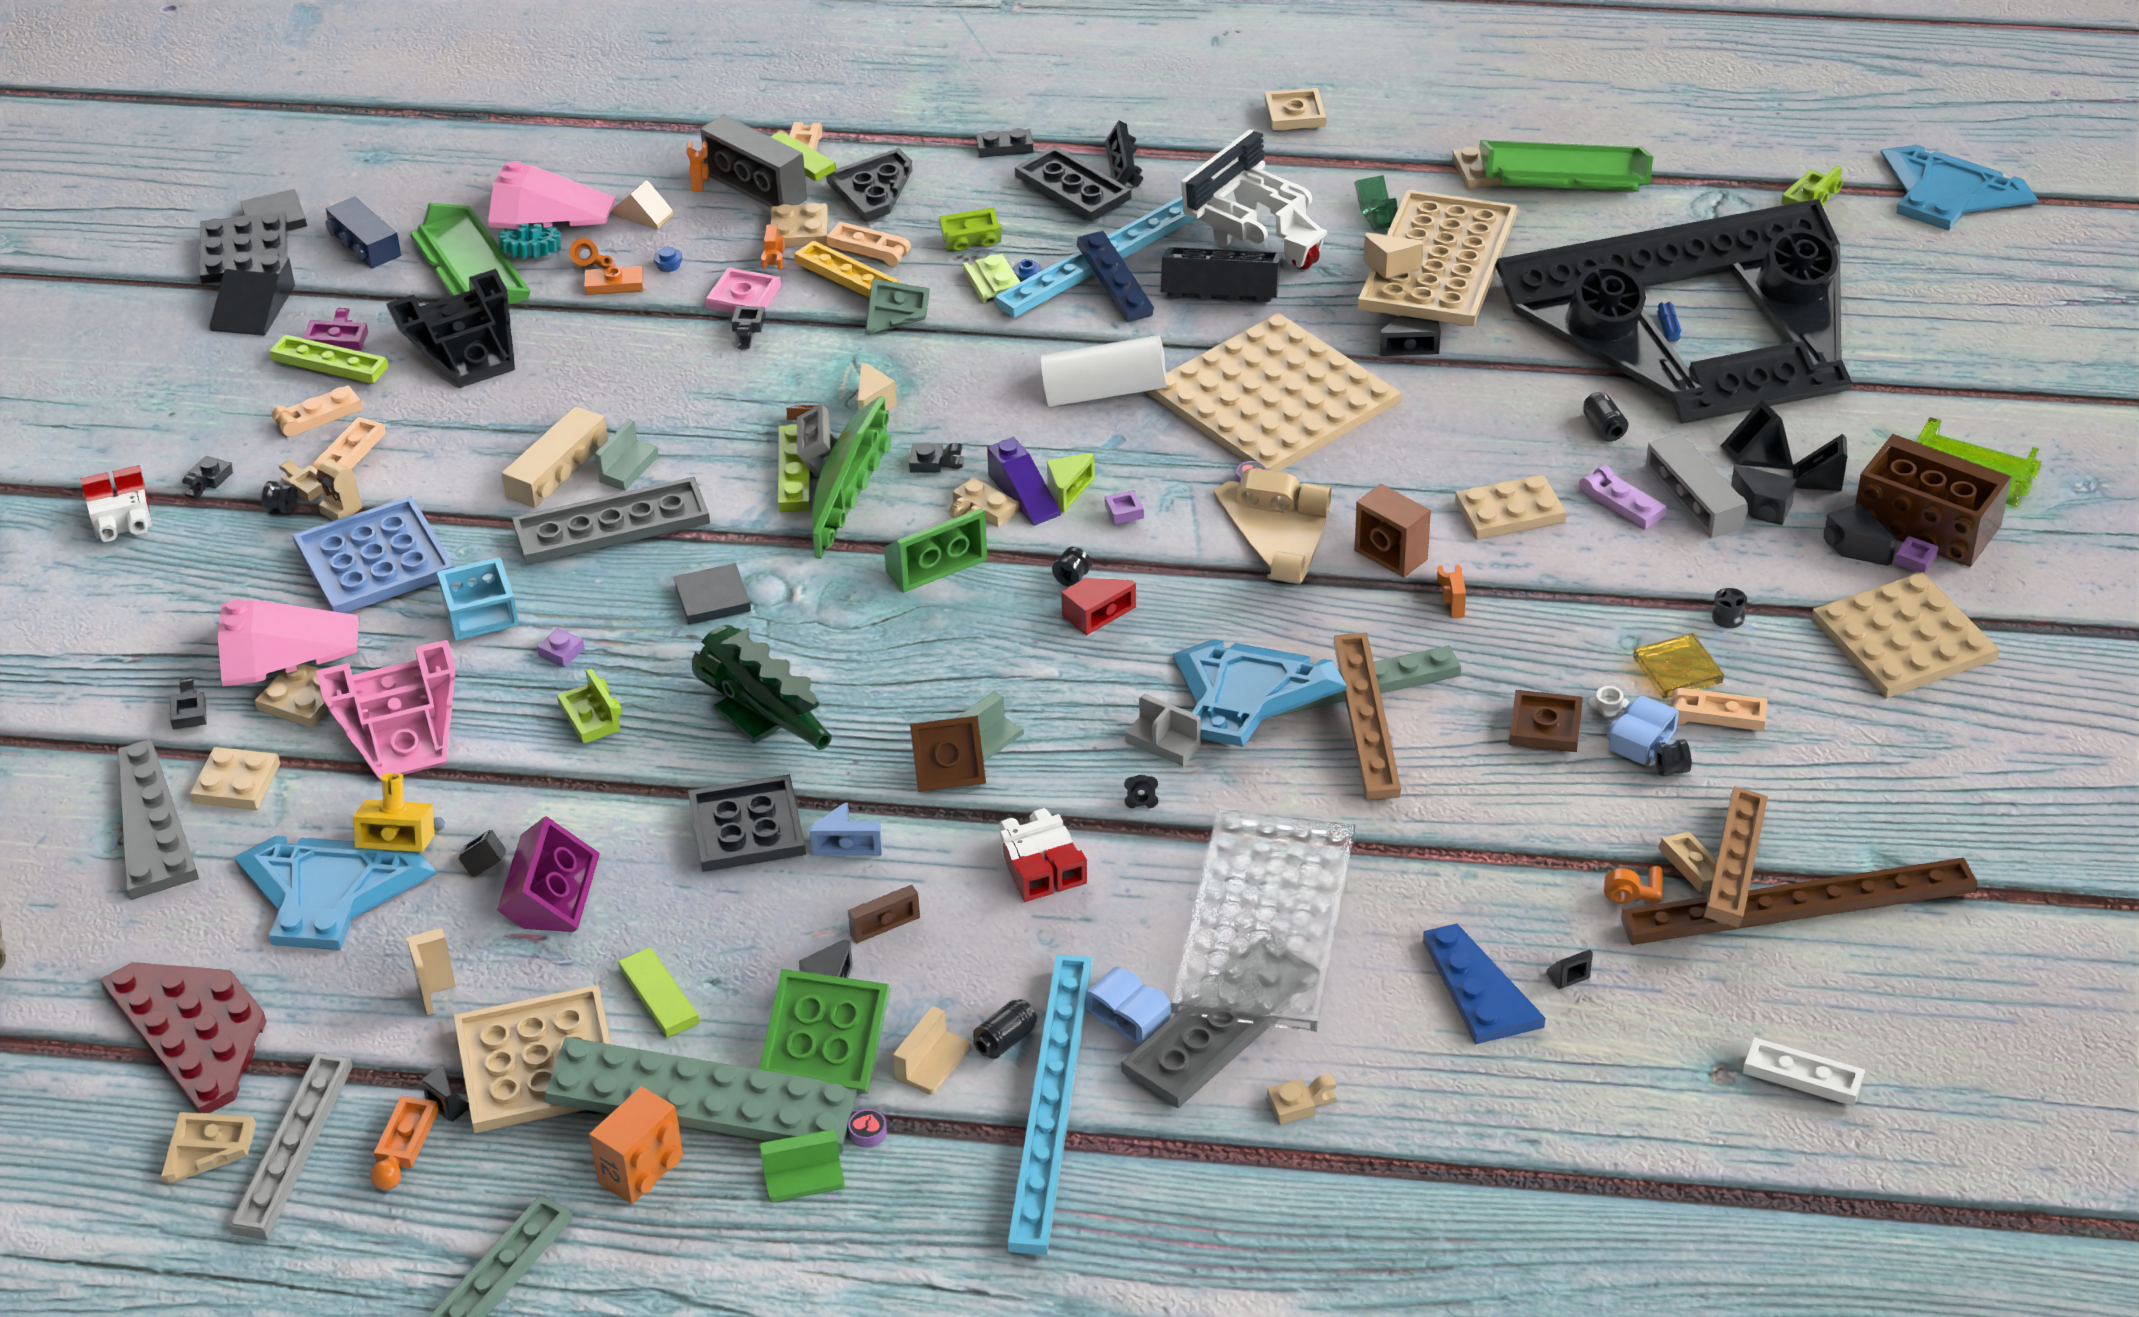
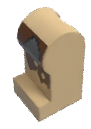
(339, 490)

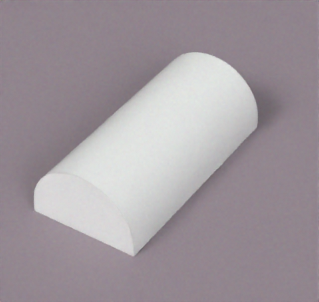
(1103, 371)

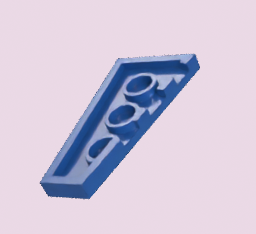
(1480, 990)

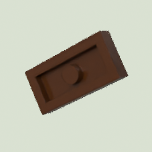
(884, 913)

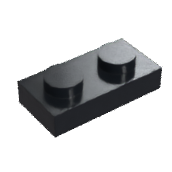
(1004, 143)

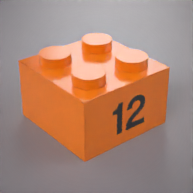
(636, 1145)

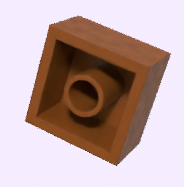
(1392, 530)

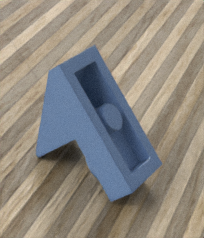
(840, 836)

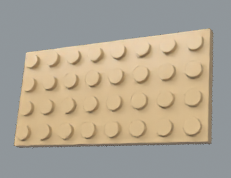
(1458, 258)

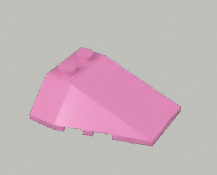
(538, 196)
(272, 636)
(396, 712)

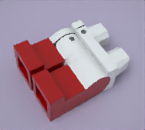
(121, 513)
(1042, 853)

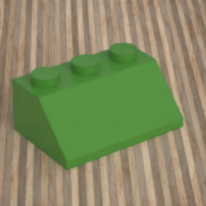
(937, 551)

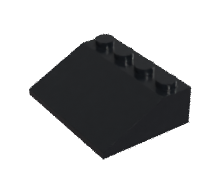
(1220, 273)

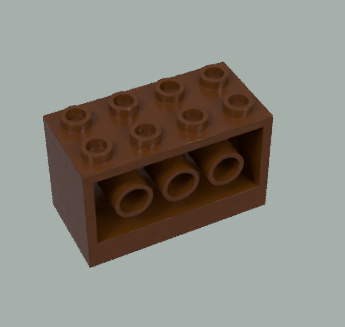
(1934, 498)

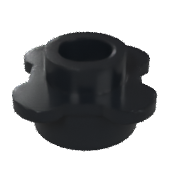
(1137, 783)

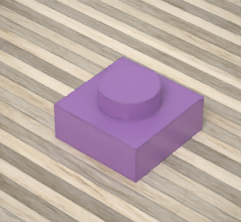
(1124, 507)
(1916, 554)
(560, 647)

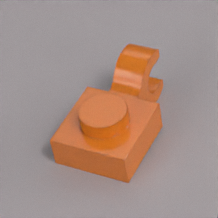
(698, 170)
(773, 248)
(1453, 590)

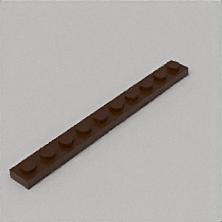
(1805, 900)

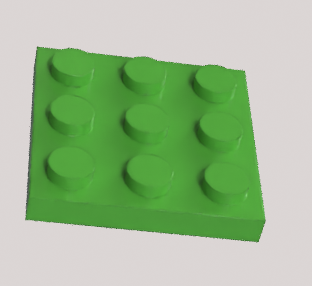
(825, 1028)

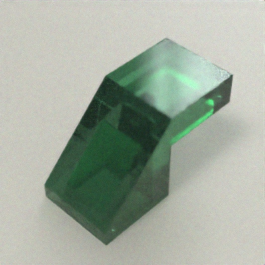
(1375, 202)

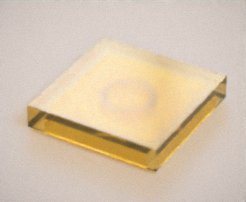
(1678, 664)

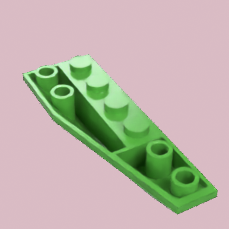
(848, 471)

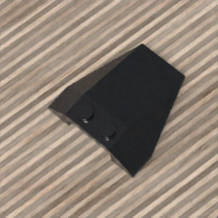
(463, 333)

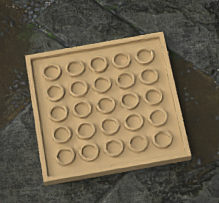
(1274, 393)

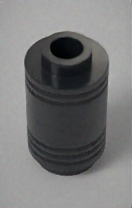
(1605, 416)
(1004, 1028)

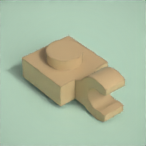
(304, 479)
(1297, 1101)

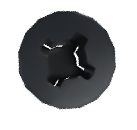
(279, 497)
(1071, 566)
(1729, 608)
(1672, 757)

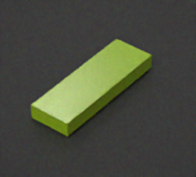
(815, 164)
(658, 992)

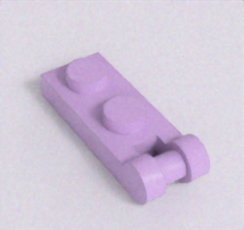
(1622, 497)

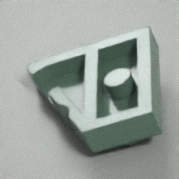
(895, 305)

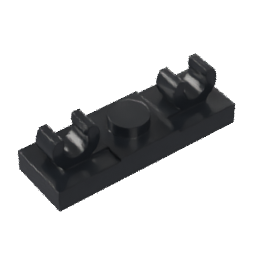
(1120, 154)

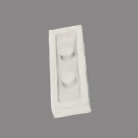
(1804, 1071)

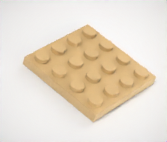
(1905, 634)
(514, 1049)

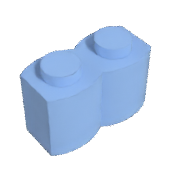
(1641, 728)
(1128, 1005)

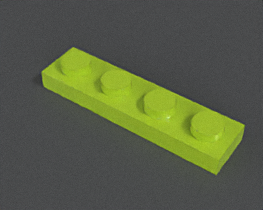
(329, 359)
(792, 473)

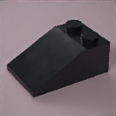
(252, 293)

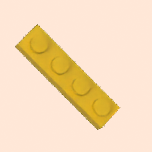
(839, 267)

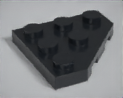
(873, 183)

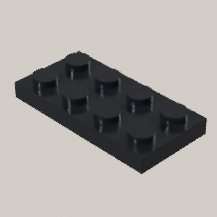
(1073, 183)

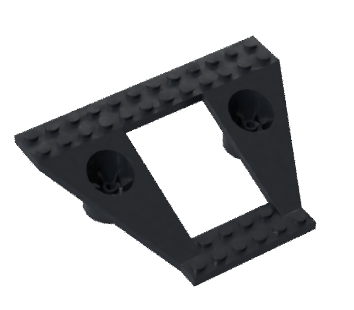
(1770, 252)

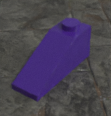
(1020, 479)

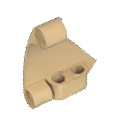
(1278, 519)

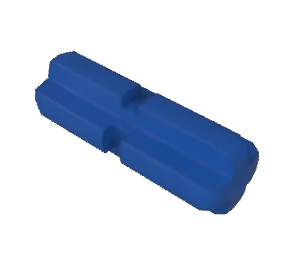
(1669, 321)

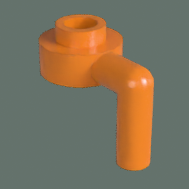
(594, 257)
(1624, 886)

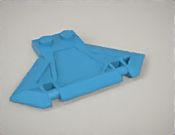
(1947, 187)
(1248, 684)
(326, 885)

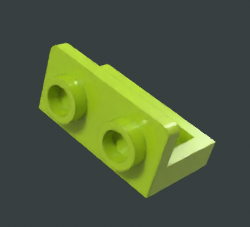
(1814, 186)
(970, 229)
(591, 709)

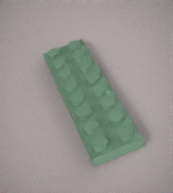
(704, 1092)

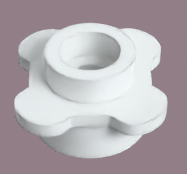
(1608, 701)

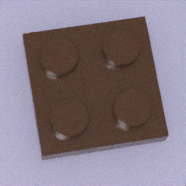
(1546, 720)
(947, 753)

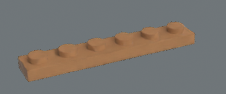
(1367, 717)
(1736, 857)

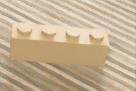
(555, 457)

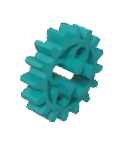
(542, 240)

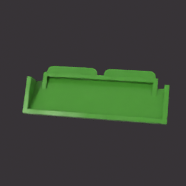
(1566, 165)
(461, 248)

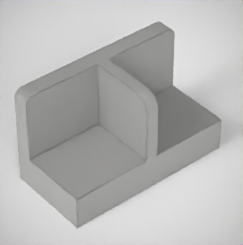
(814, 438)
(1165, 730)

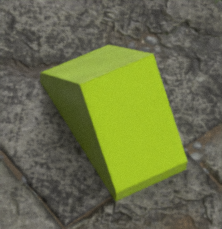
(1070, 477)

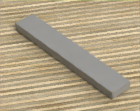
(290, 1147)

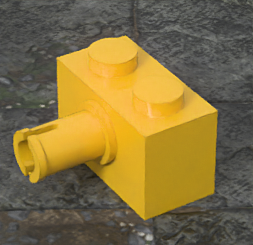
(392, 821)

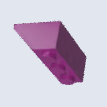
(548, 879)

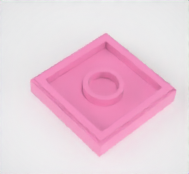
(742, 289)

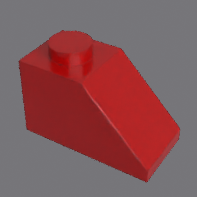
(1097, 602)

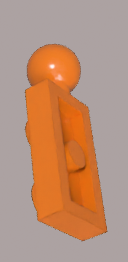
(402, 1140)

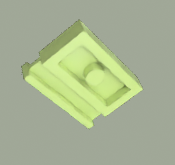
(990, 276)

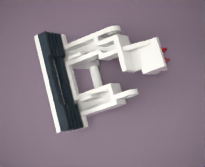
(1240, 169)

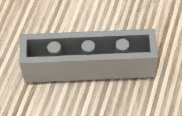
(1696, 485)

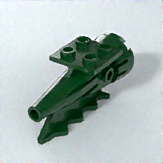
(757, 687)

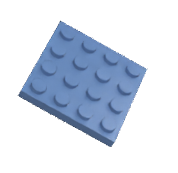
(372, 555)

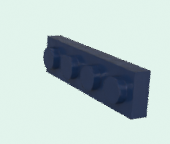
(1115, 276)

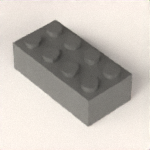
(754, 163)

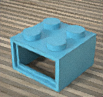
(478, 605)

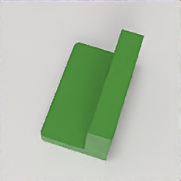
(802, 1165)

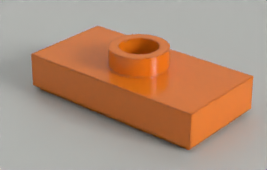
(613, 280)

